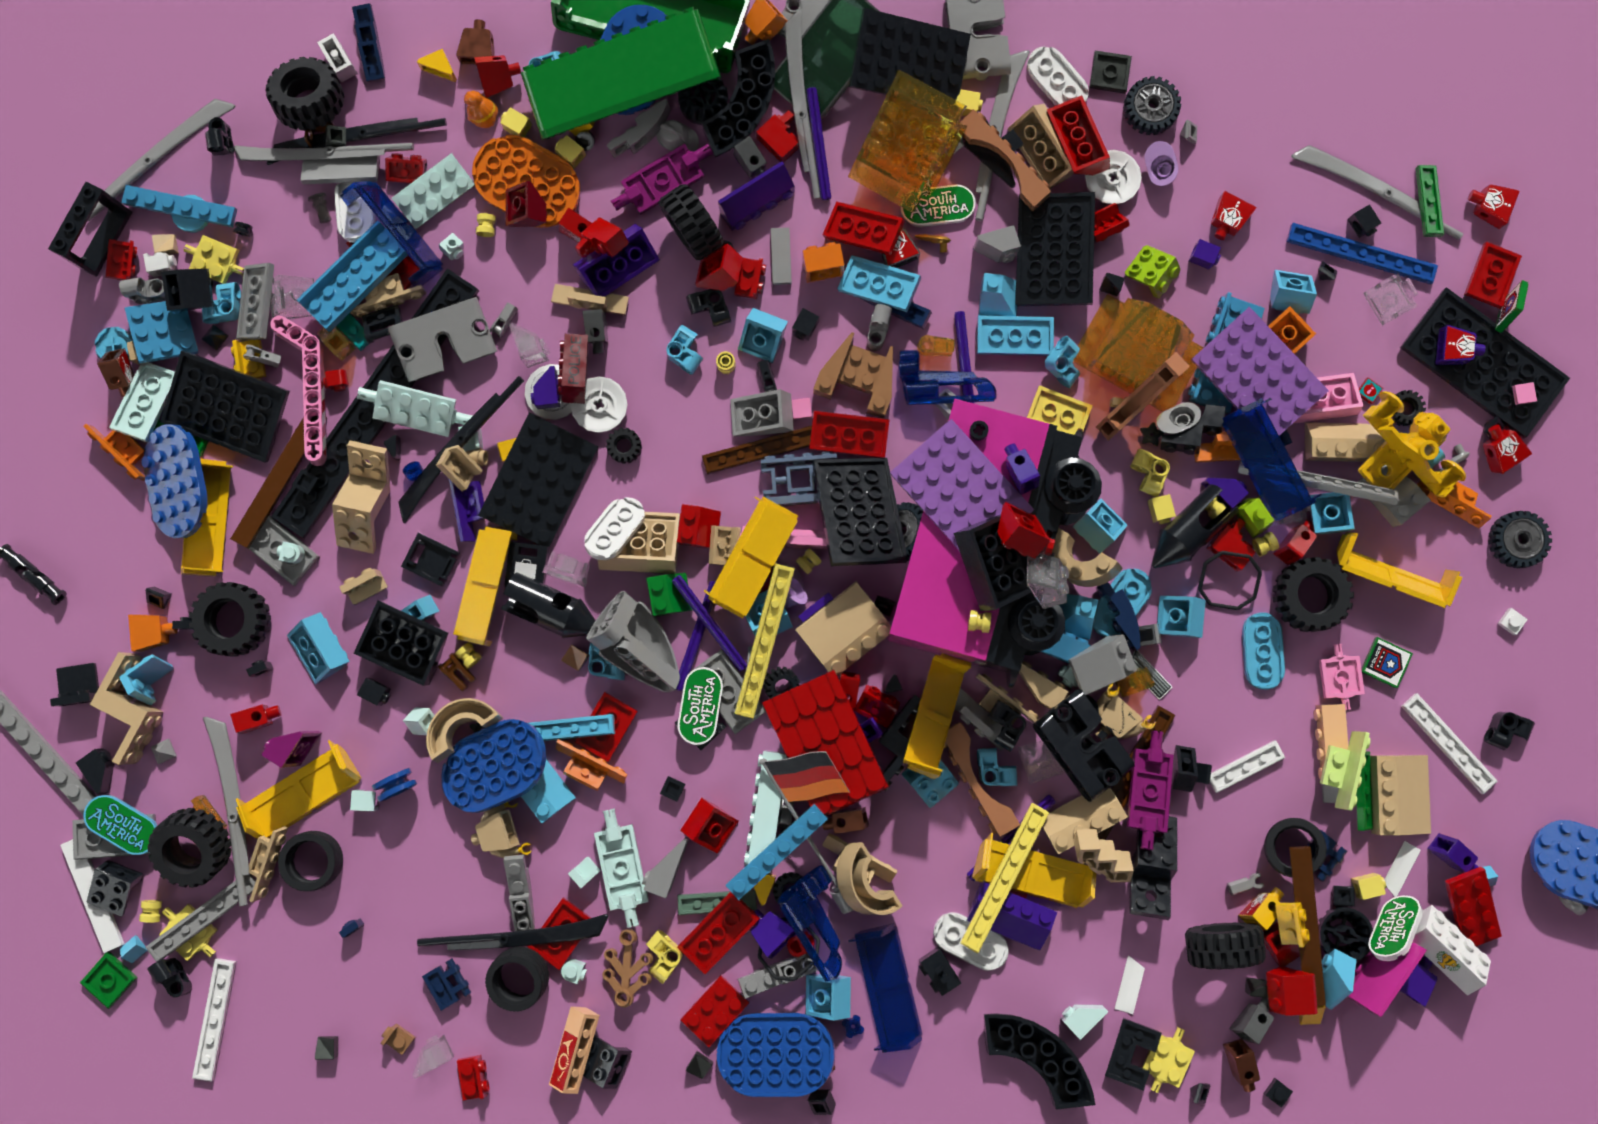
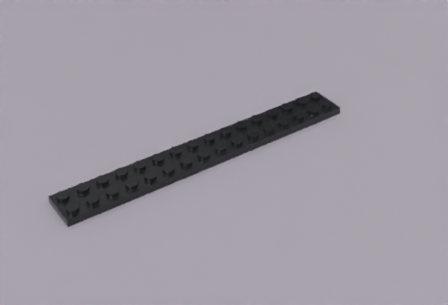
(301, 511)

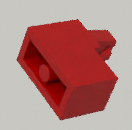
(775, 136)
(601, 237)
(1230, 540)

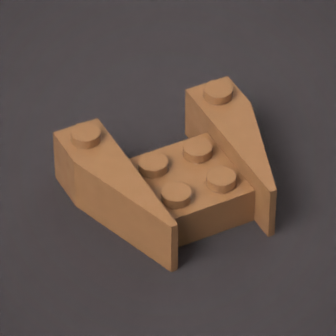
(860, 371)

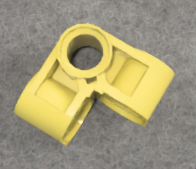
(1145, 463)
(664, 966)

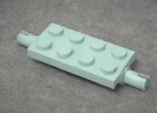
(413, 408)
(621, 867)

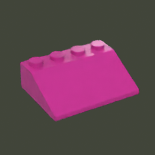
(1380, 981)

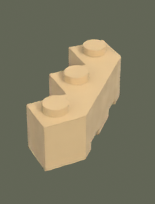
(1102, 856)

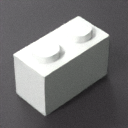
(337, 57)

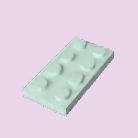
(433, 191)
(143, 402)

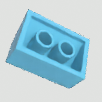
(318, 647)
(548, 794)

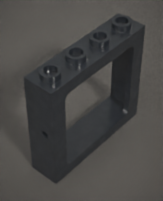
(75, 222)

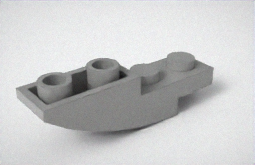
(648, 125)
(520, 892)
(762, 980)

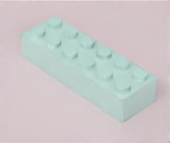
(766, 812)

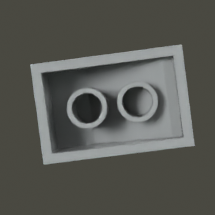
(762, 414)
(1410, 501)
(1102, 664)
(661, 877)

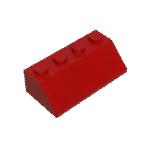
(1079, 137)

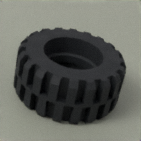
(296, 78)
(691, 222)
(1337, 589)
(205, 616)
(174, 862)
(1225, 945)

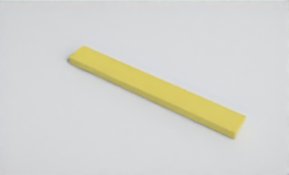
(764, 641)
(1004, 878)

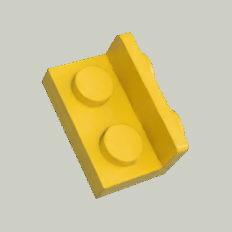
(246, 366)
(1291, 924)

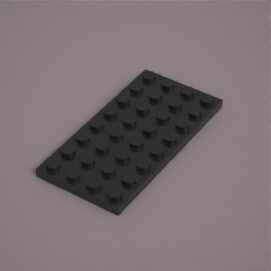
(1491, 376)

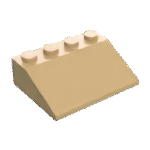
(651, 547)
(844, 629)
(1400, 794)

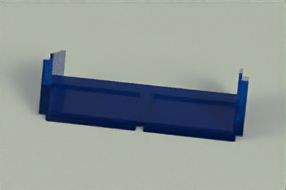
(397, 225)
(1267, 460)
(888, 988)

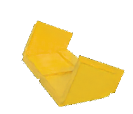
(204, 550)
(753, 557)
(1388, 575)
(482, 585)
(935, 714)
(299, 793)
(1040, 875)

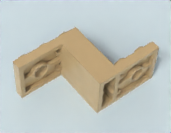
(361, 497)
(117, 703)

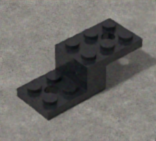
(896, 741)
(1154, 874)

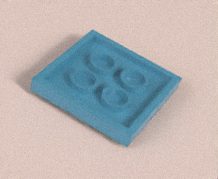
(159, 332)

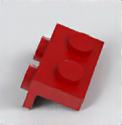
(1108, 222)
(119, 260)

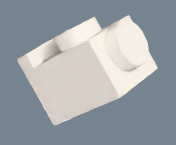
(159, 263)

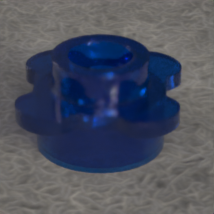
(858, 1029)

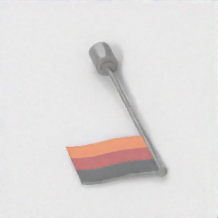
(805, 779)

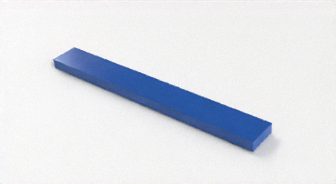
(1362, 253)

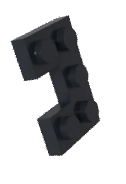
(1120, 1063)

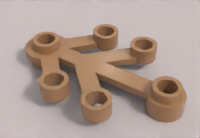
(626, 971)

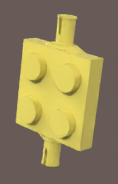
(216, 257)
(196, 943)
(1169, 1061)

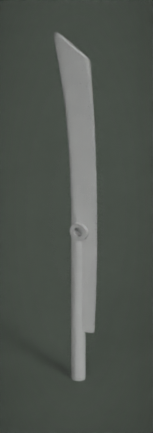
(793, 38)
(998, 116)
(178, 135)
(329, 152)
(1330, 163)
(221, 745)

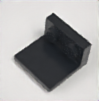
(76, 685)
(112, 887)
(606, 1063)

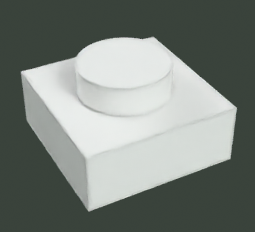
(1512, 621)

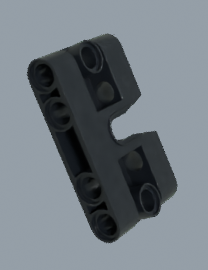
(1064, 740)

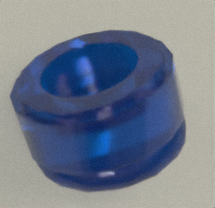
(412, 470)

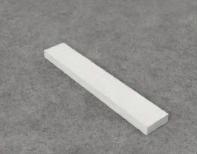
(1449, 743)
(102, 920)
(214, 1019)

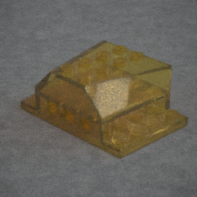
(909, 142)
(1131, 342)

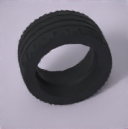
(1298, 823)
(287, 866)
(501, 994)

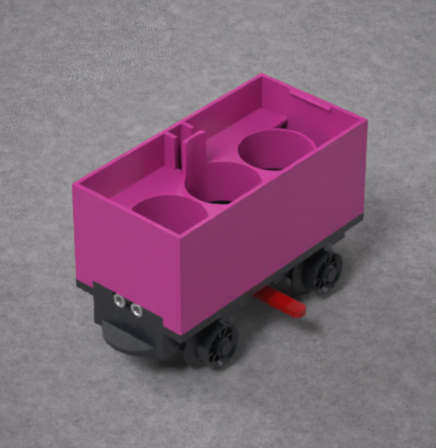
(936, 587)

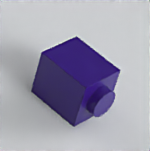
(1205, 254)

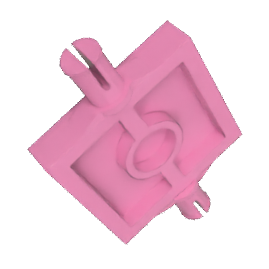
(1341, 676)

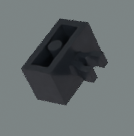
(940, 971)

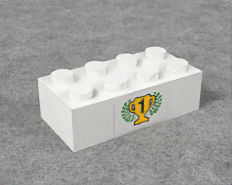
(1452, 951)

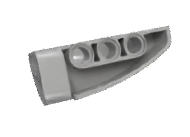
(635, 643)

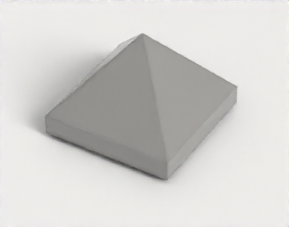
(1189, 131)
(163, 751)

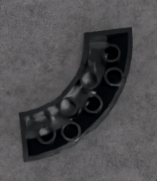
(748, 100)
(1044, 1053)

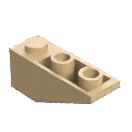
(1043, 690)

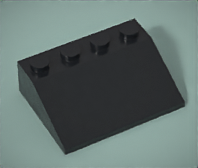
(993, 570)
(402, 643)

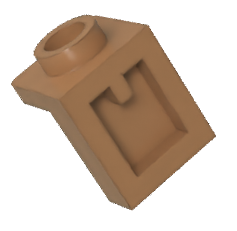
(397, 1038)

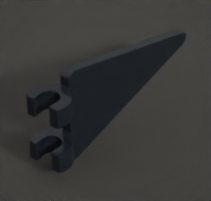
(992, 161)

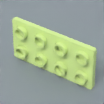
(1344, 767)

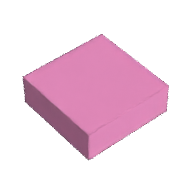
(1524, 393)
(801, 408)

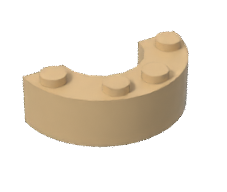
(1085, 573)
(450, 718)
(855, 887)

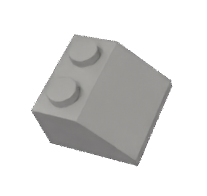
(998, 244)

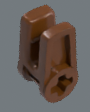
(451, 671)

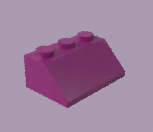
(290, 749)

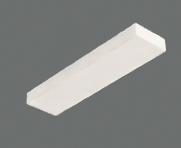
(1246, 766)

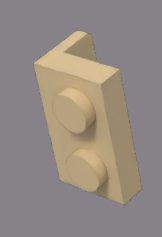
(458, 466)
(722, 543)
(364, 586)

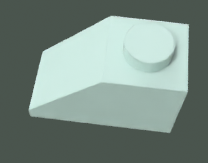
(1083, 1018)

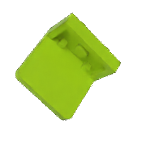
(1154, 270)

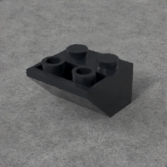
(187, 289)

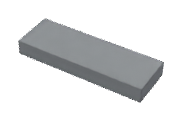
(781, 256)

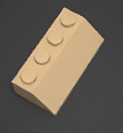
(1042, 145)
(1340, 441)
(1080, 814)

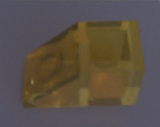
(336, 342)

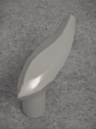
(1461, 455)

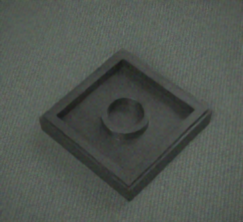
(1110, 72)

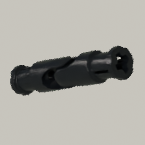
(32, 575)

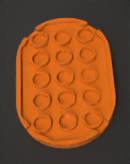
(516, 159)

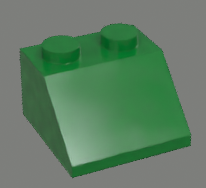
(664, 595)

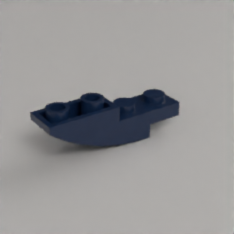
(1125, 620)

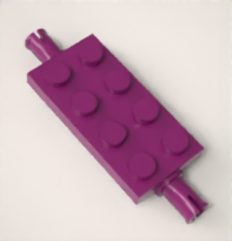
(662, 176)
(1150, 790)

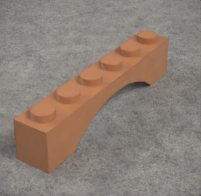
(978, 132)
(1142, 396)
(1000, 816)

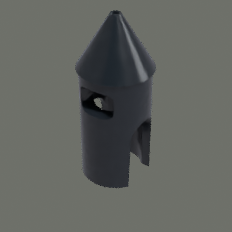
(1185, 535)
(547, 607)

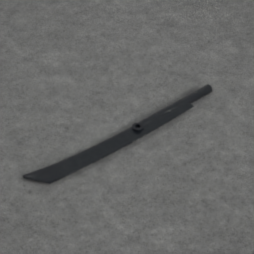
(366, 132)
(426, 478)
(567, 932)

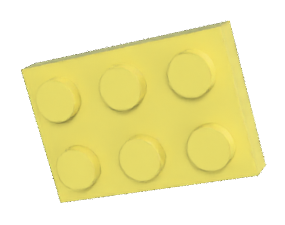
(1059, 410)

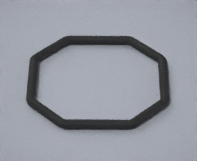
(1236, 555)
(802, 971)

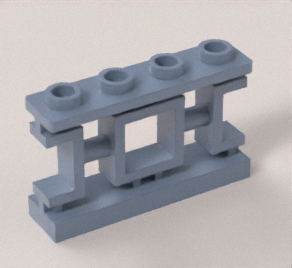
(801, 496)

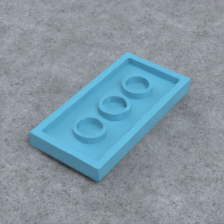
(879, 283)
(1015, 335)

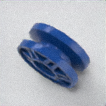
(394, 785)

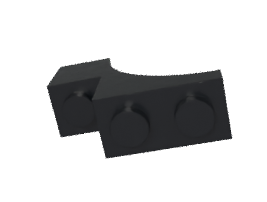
(1190, 440)

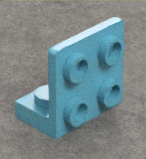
(141, 676)
(931, 789)

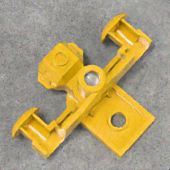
(1408, 451)

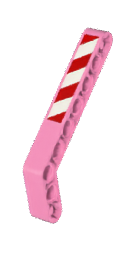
(309, 391)

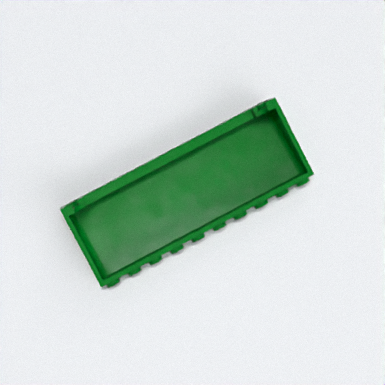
(721, 20)
(620, 73)

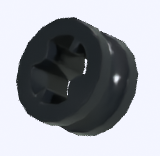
(243, 229)
(973, 427)

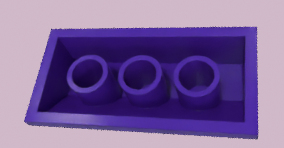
(756, 197)
(606, 273)
(1019, 919)

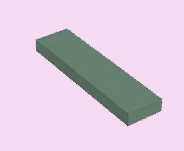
(705, 902)

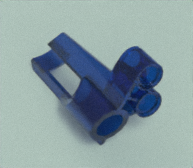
(923, 386)
(802, 909)

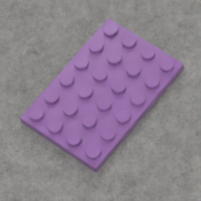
(1254, 364)
(955, 482)

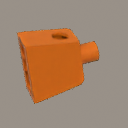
(763, 21)
(149, 631)

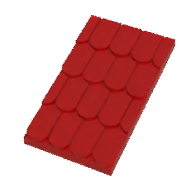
(822, 719)

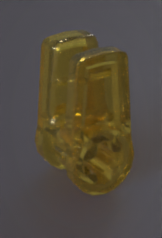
(937, 346)

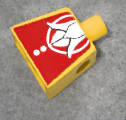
(1262, 909)

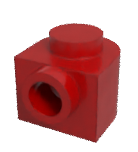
(336, 380)
(795, 946)

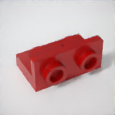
(404, 168)
(749, 278)
(877, 705)
(472, 1077)

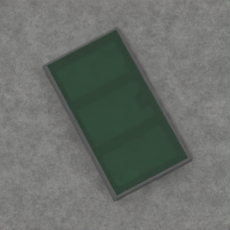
(827, 53)

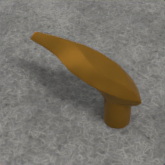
(935, 239)

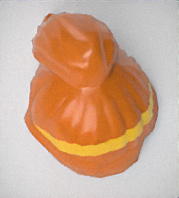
(480, 109)

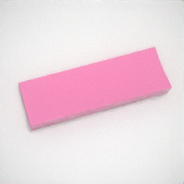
(1340, 401)
(805, 539)

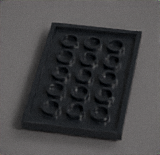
(915, 47)
(1056, 251)
(225, 406)
(538, 480)
(859, 512)

